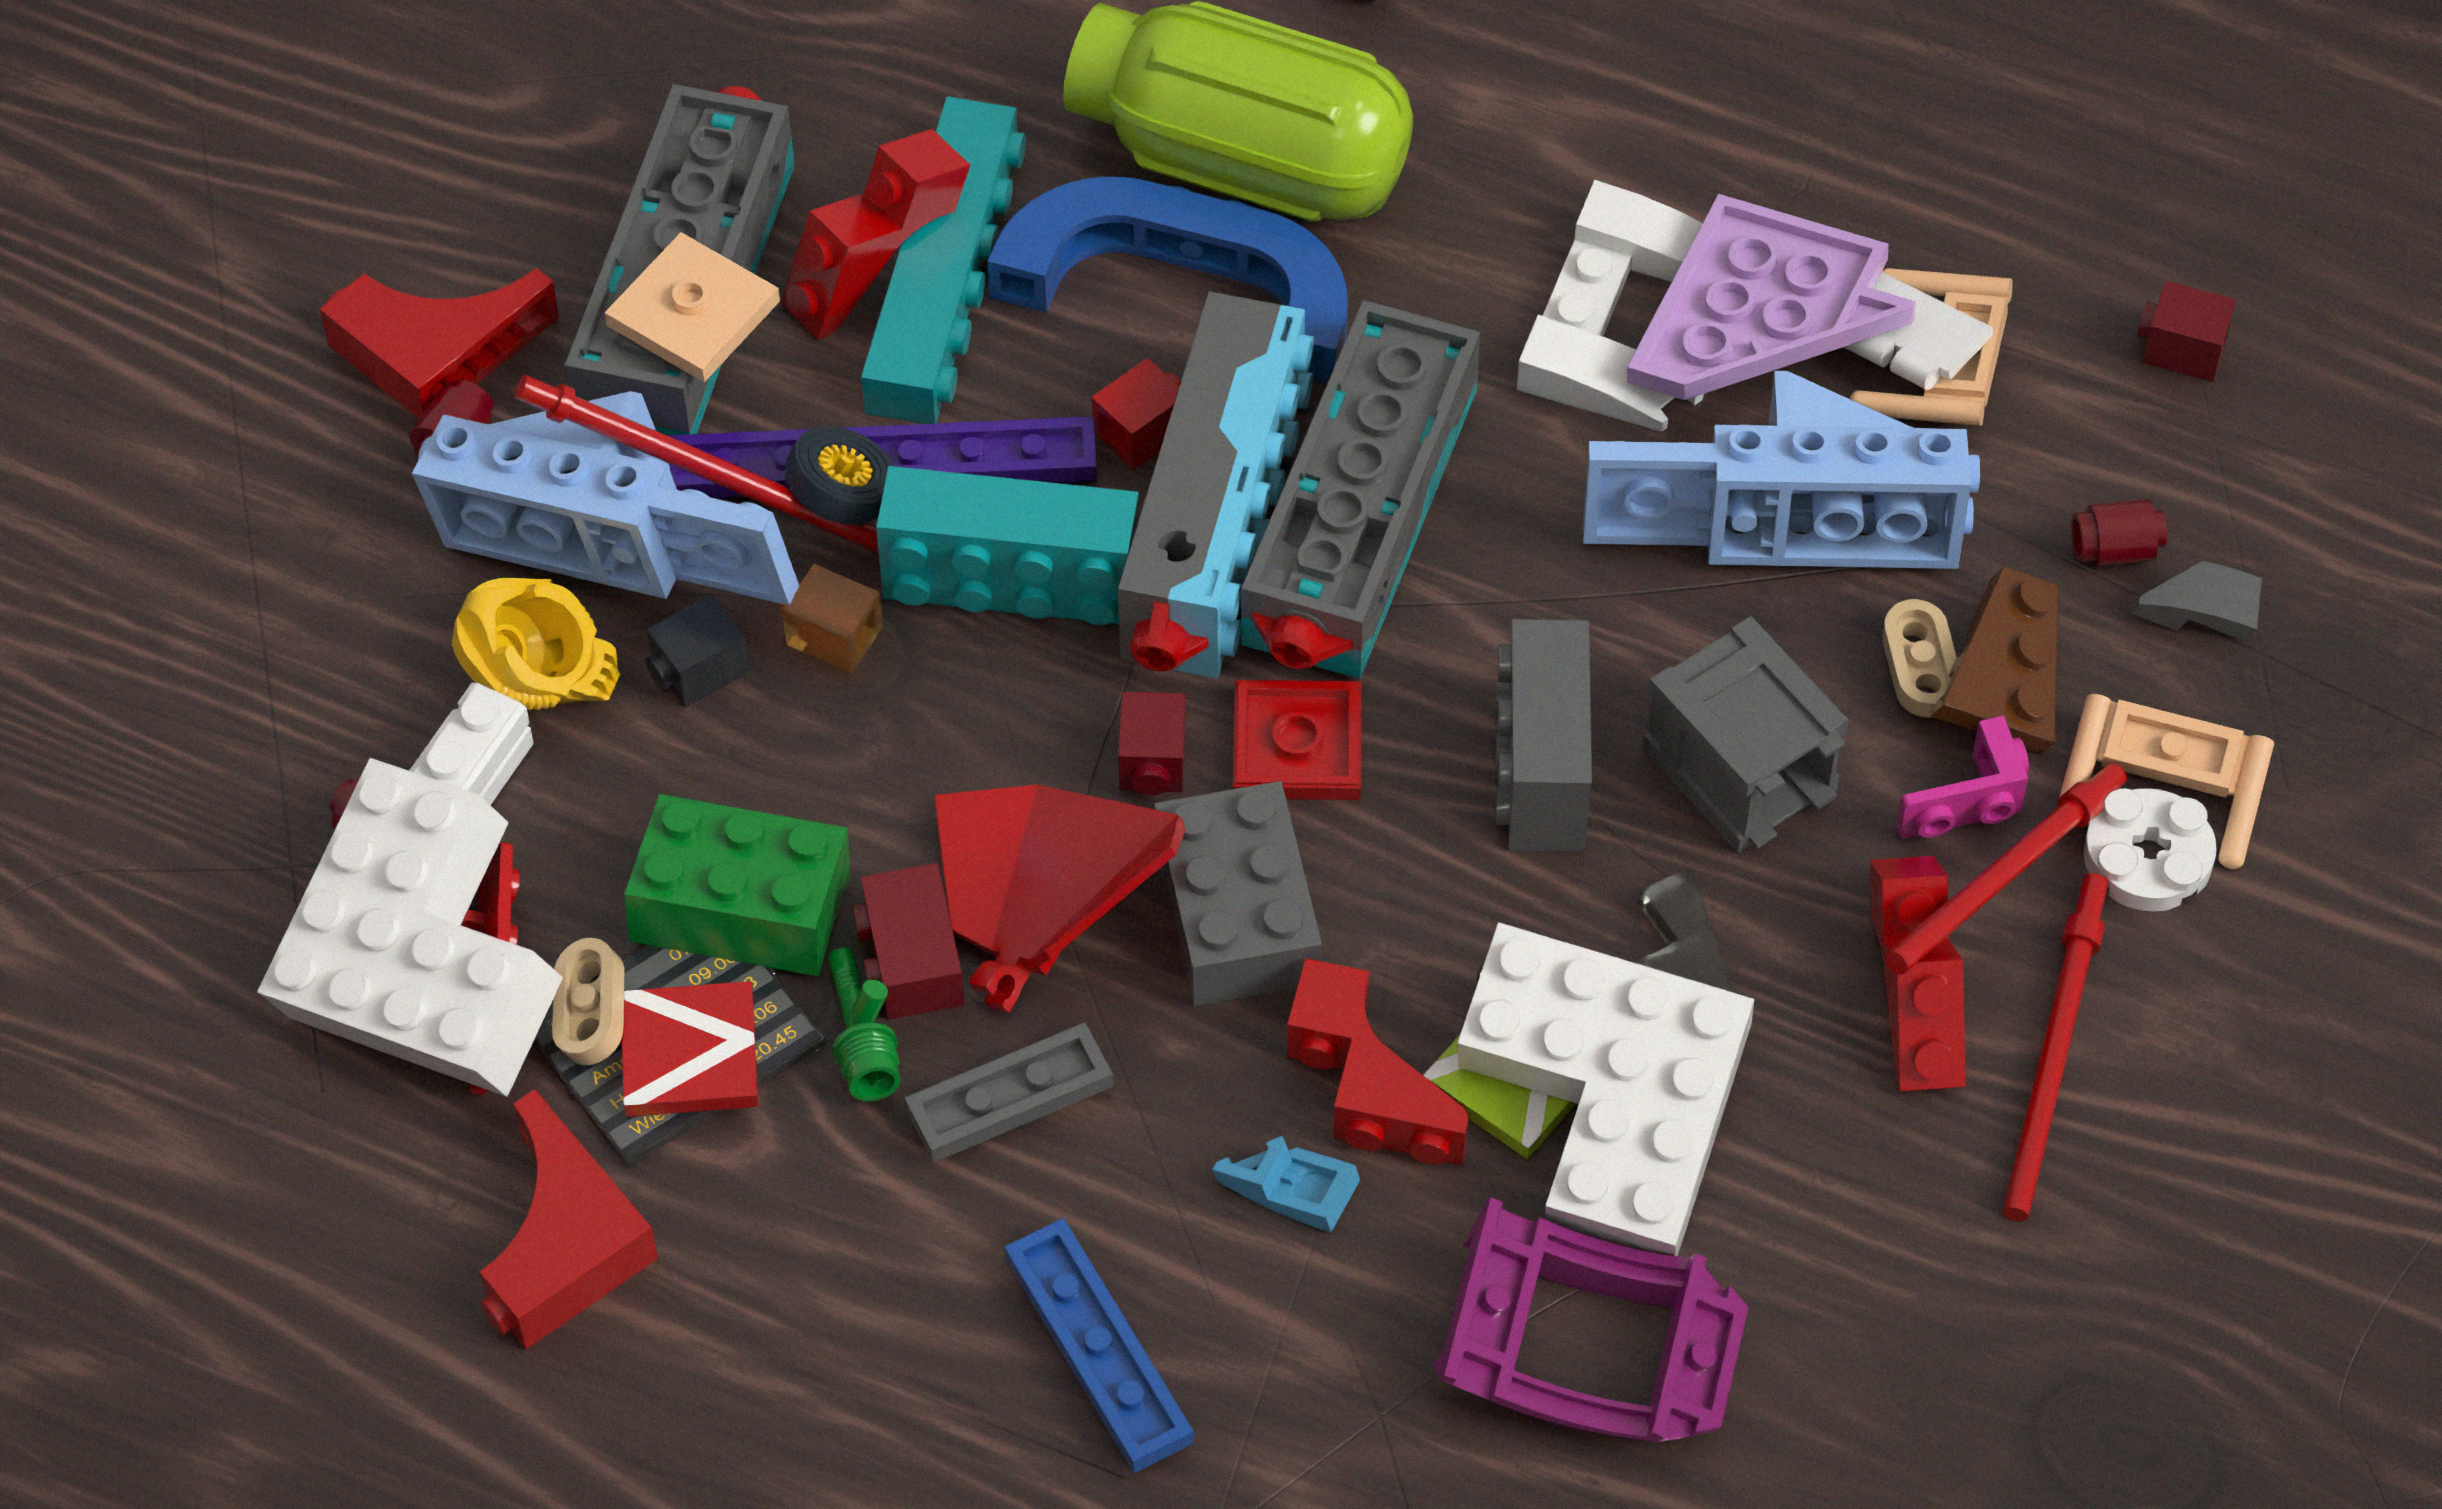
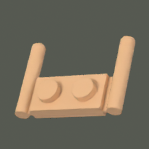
(1967, 393)
(2177, 753)

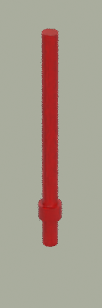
(2074, 809)
(2081, 939)

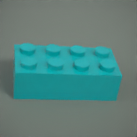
(1004, 544)

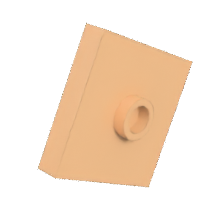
(692, 307)

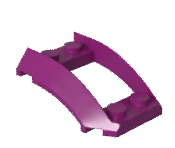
(1495, 1303)

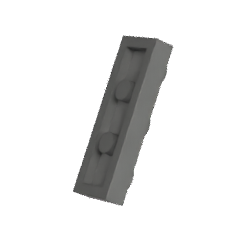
(1008, 1092)

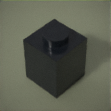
(696, 651)

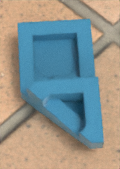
(1293, 1183)

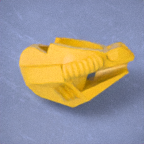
(533, 644)

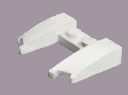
(1566, 348)

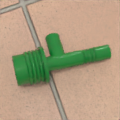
(866, 1048)

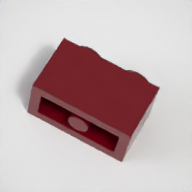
(910, 940)

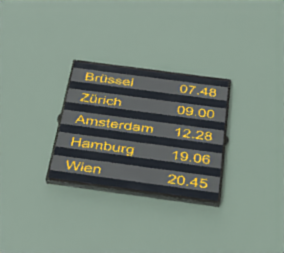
(781, 1034)

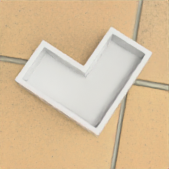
(383, 940)
(1640, 1058)

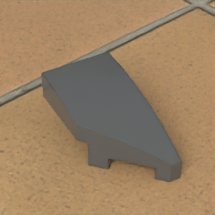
(2208, 595)

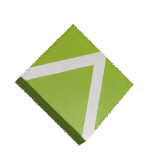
(1504, 1110)

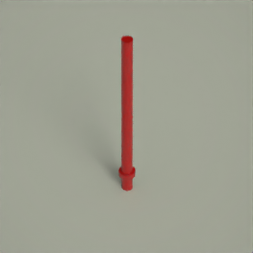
(563, 405)

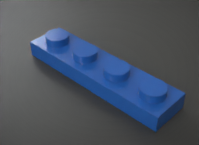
(1099, 1345)

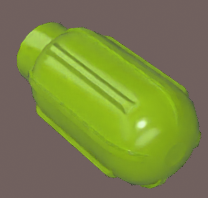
(1244, 107)

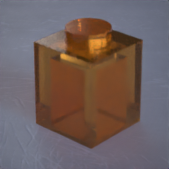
(832, 618)

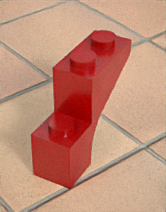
(855, 237)
(1929, 997)
(1380, 1095)

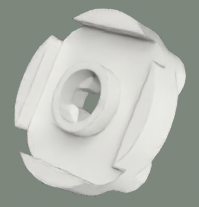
(2155, 816)

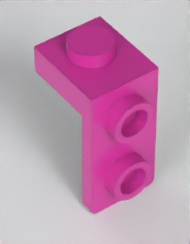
(1987, 799)

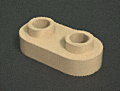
(1918, 663)
(586, 1007)

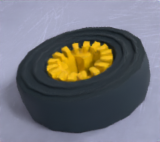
(837, 474)

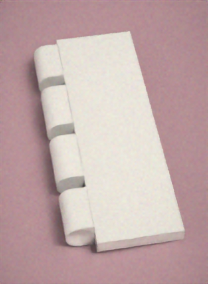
(1931, 346)

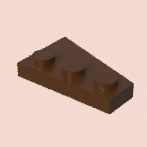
(2008, 661)

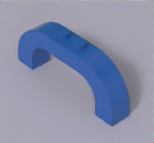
(1177, 229)

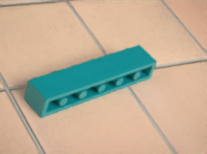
(941, 273)

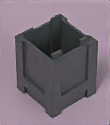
(1745, 735)

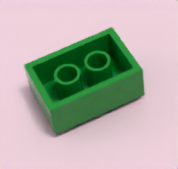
(737, 884)

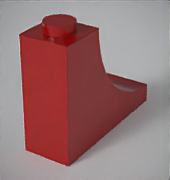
(424, 343)
(575, 1239)

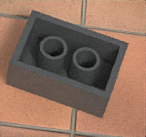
(1544, 735)
(1239, 895)

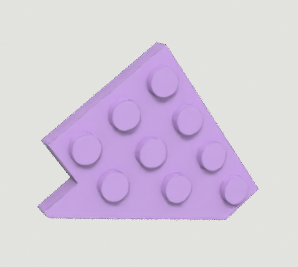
(1760, 298)

